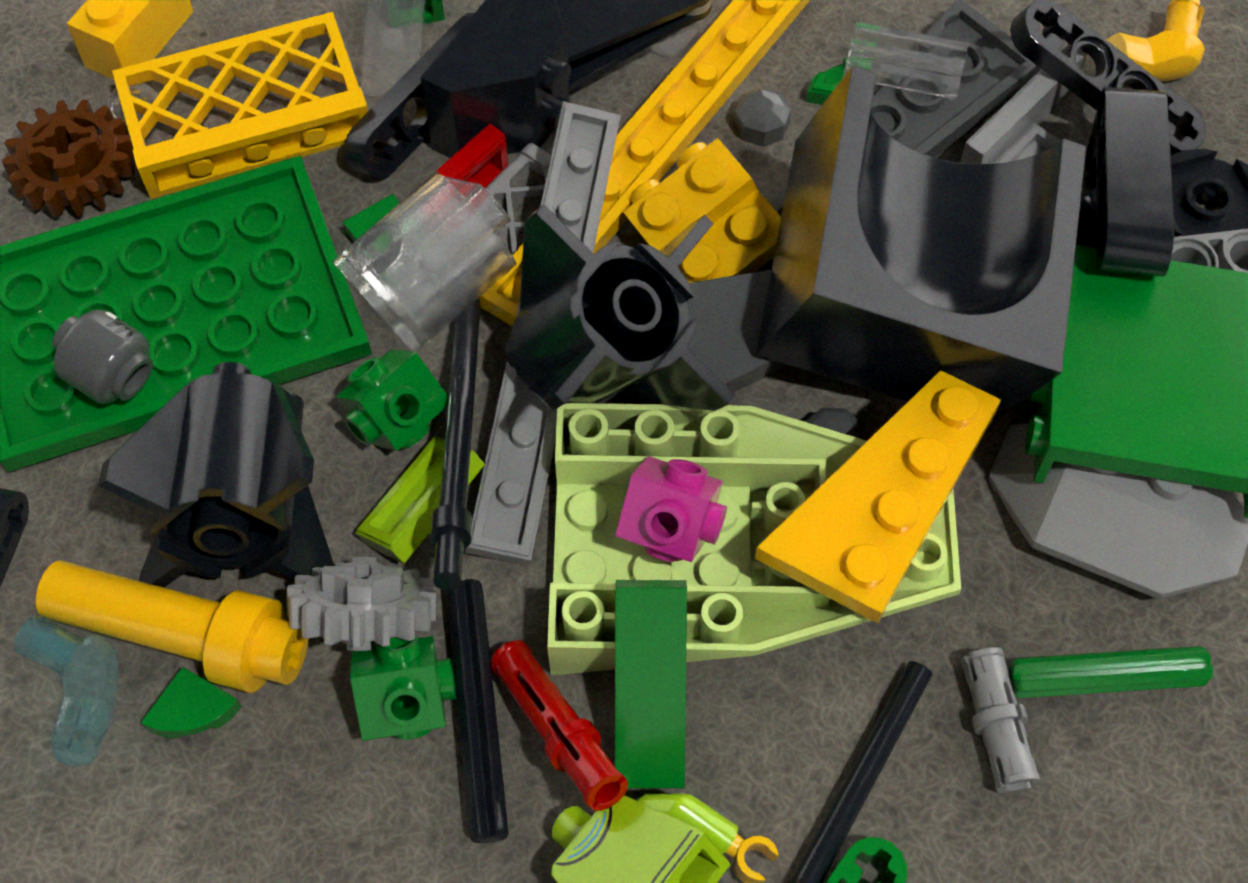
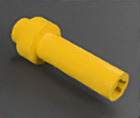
(237, 640)

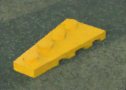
(878, 507)

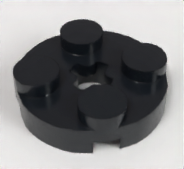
(1200, 174)

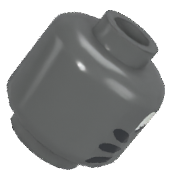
(102, 356)

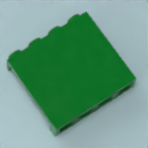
(1150, 377)

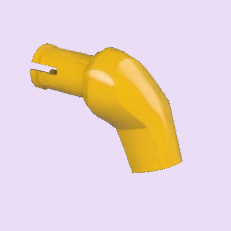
(1172, 52)

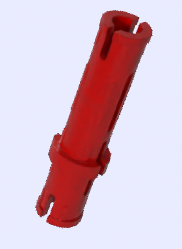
(570, 741)

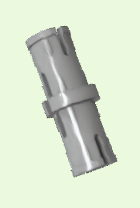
(1000, 720)

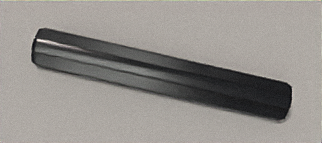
(477, 714)

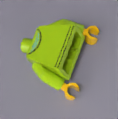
(653, 842)

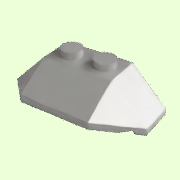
(1123, 525)

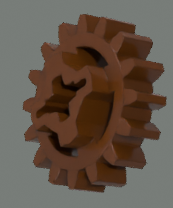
(69, 158)

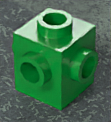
(392, 400)
(401, 689)

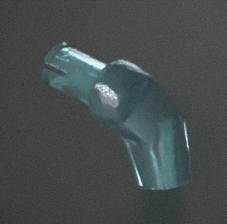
(88, 683)

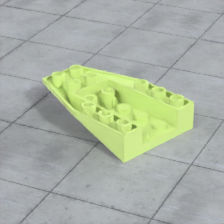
(732, 598)

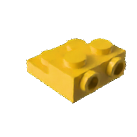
(715, 186)

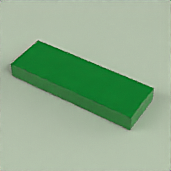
(650, 682)

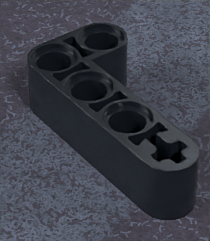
(1132, 181)

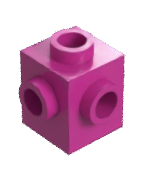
(672, 509)

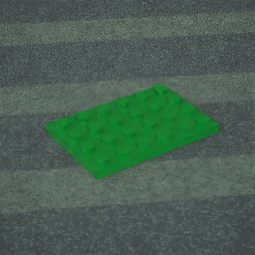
(201, 273)

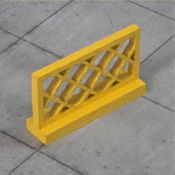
(252, 136)

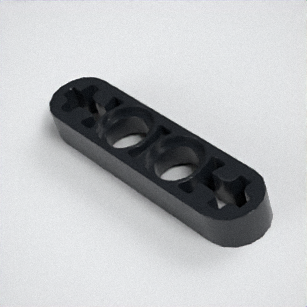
(1112, 66)
(386, 119)

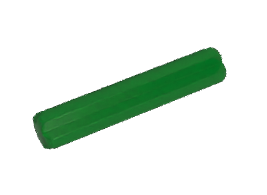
(1110, 672)

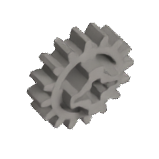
(361, 603)

